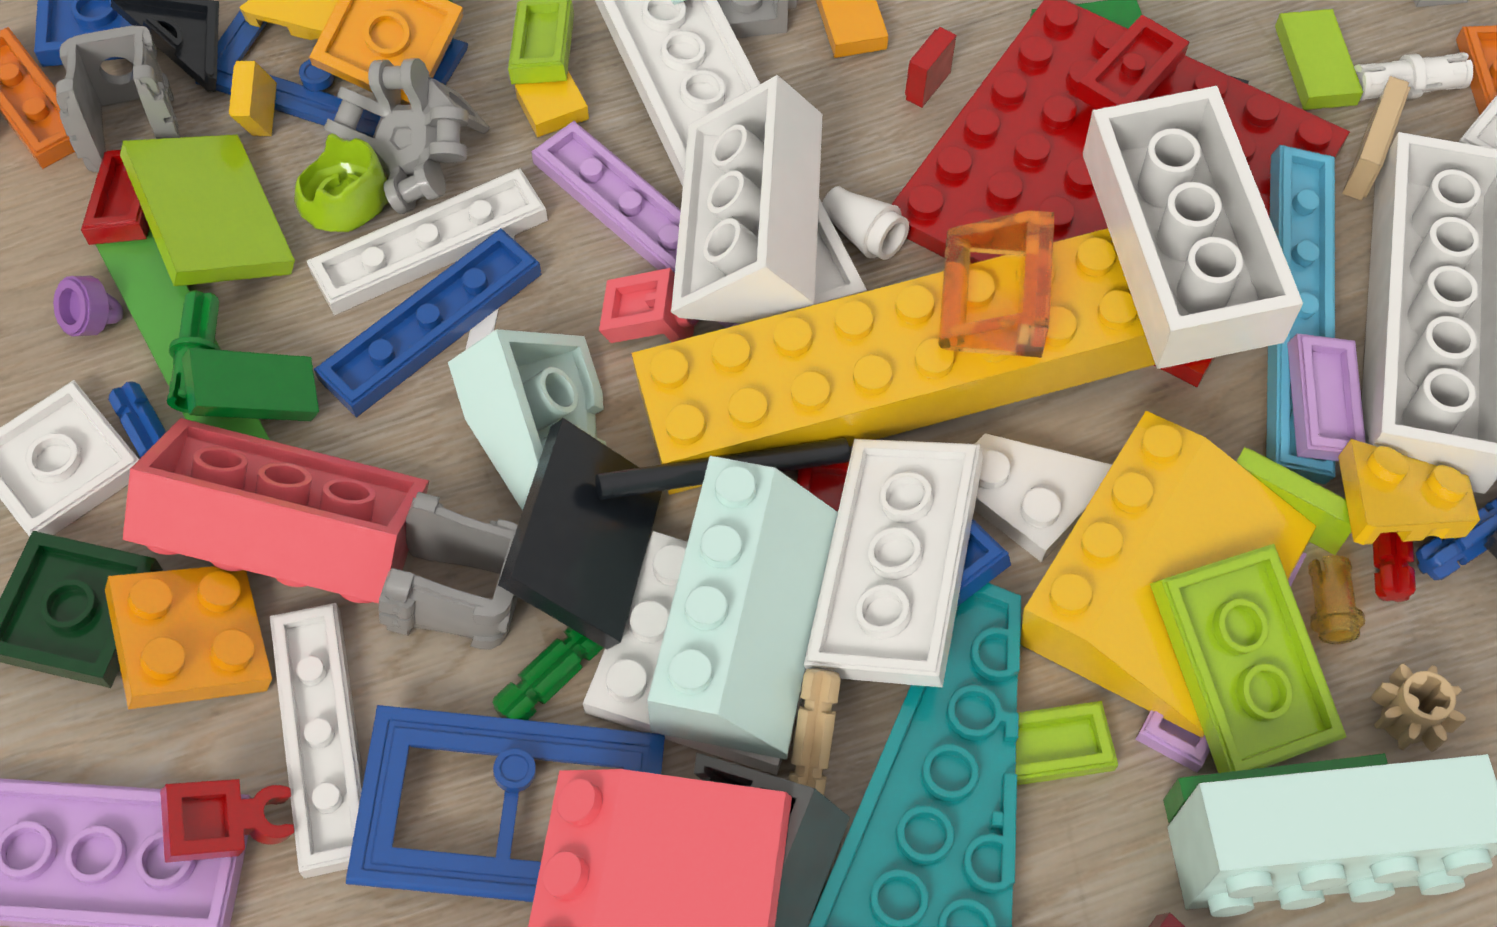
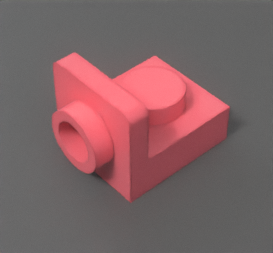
(642, 308)

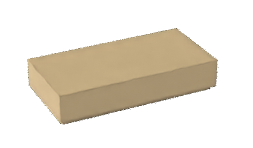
(1377, 138)

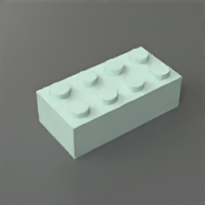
(1335, 834)

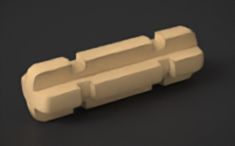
(815, 728)

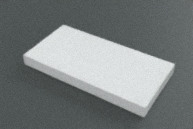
(896, 562)

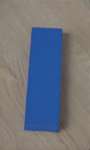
(427, 322)

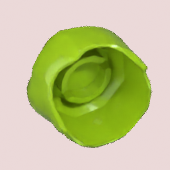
(341, 186)

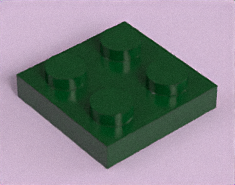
(59, 611)

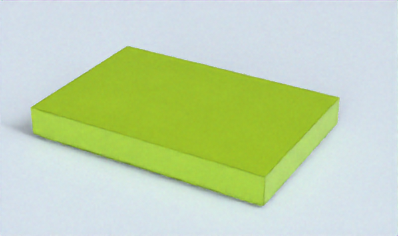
(206, 209)
(1248, 661)

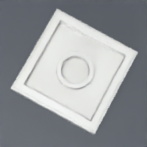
(60, 461)

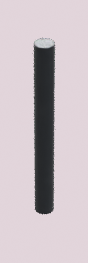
(692, 472)

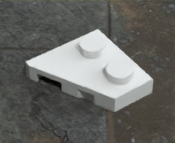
(1034, 491)

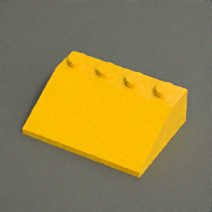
(1157, 514)

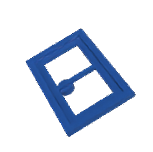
(307, 100)
(516, 745)

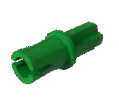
(196, 331)

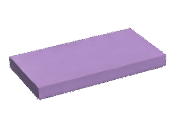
(100, 861)

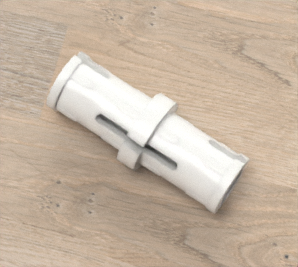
(1423, 73)

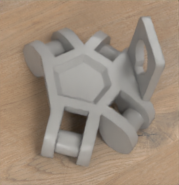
(409, 137)

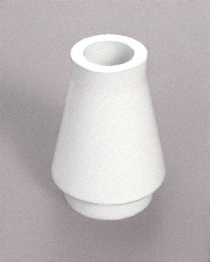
(868, 223)

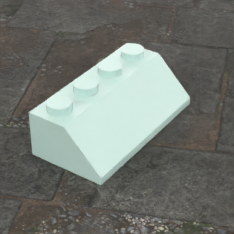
(742, 611)

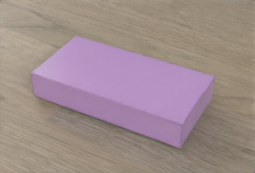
(1325, 395)

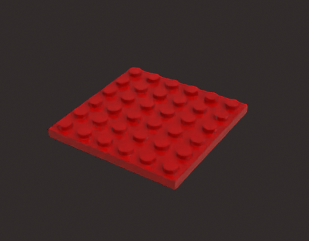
(1026, 136)

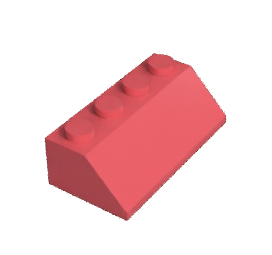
(270, 510)

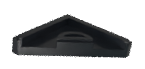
(182, 31)

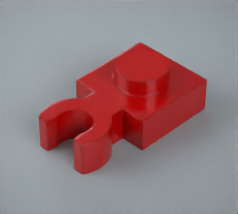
(211, 819)

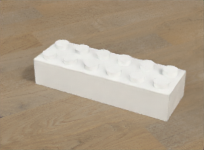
(1434, 307)

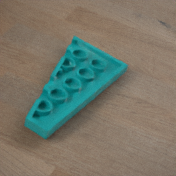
(942, 802)

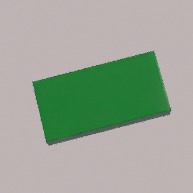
(249, 385)

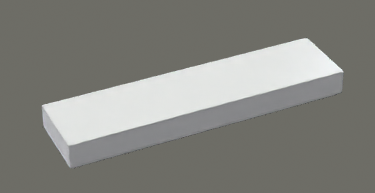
(425, 241)
(318, 735)

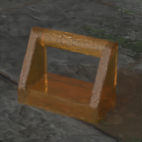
(1019, 334)

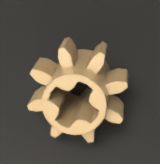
(1418, 707)

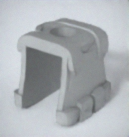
(90, 87)
(454, 539)

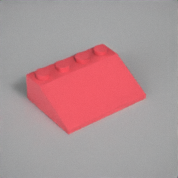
(660, 852)

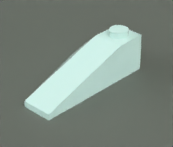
(520, 387)

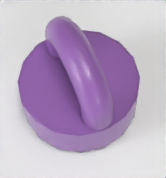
(84, 306)

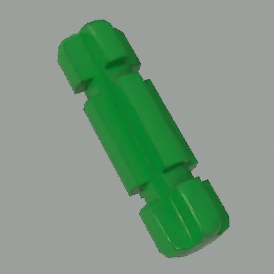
(545, 675)

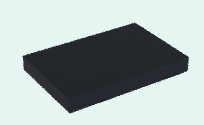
(579, 552)

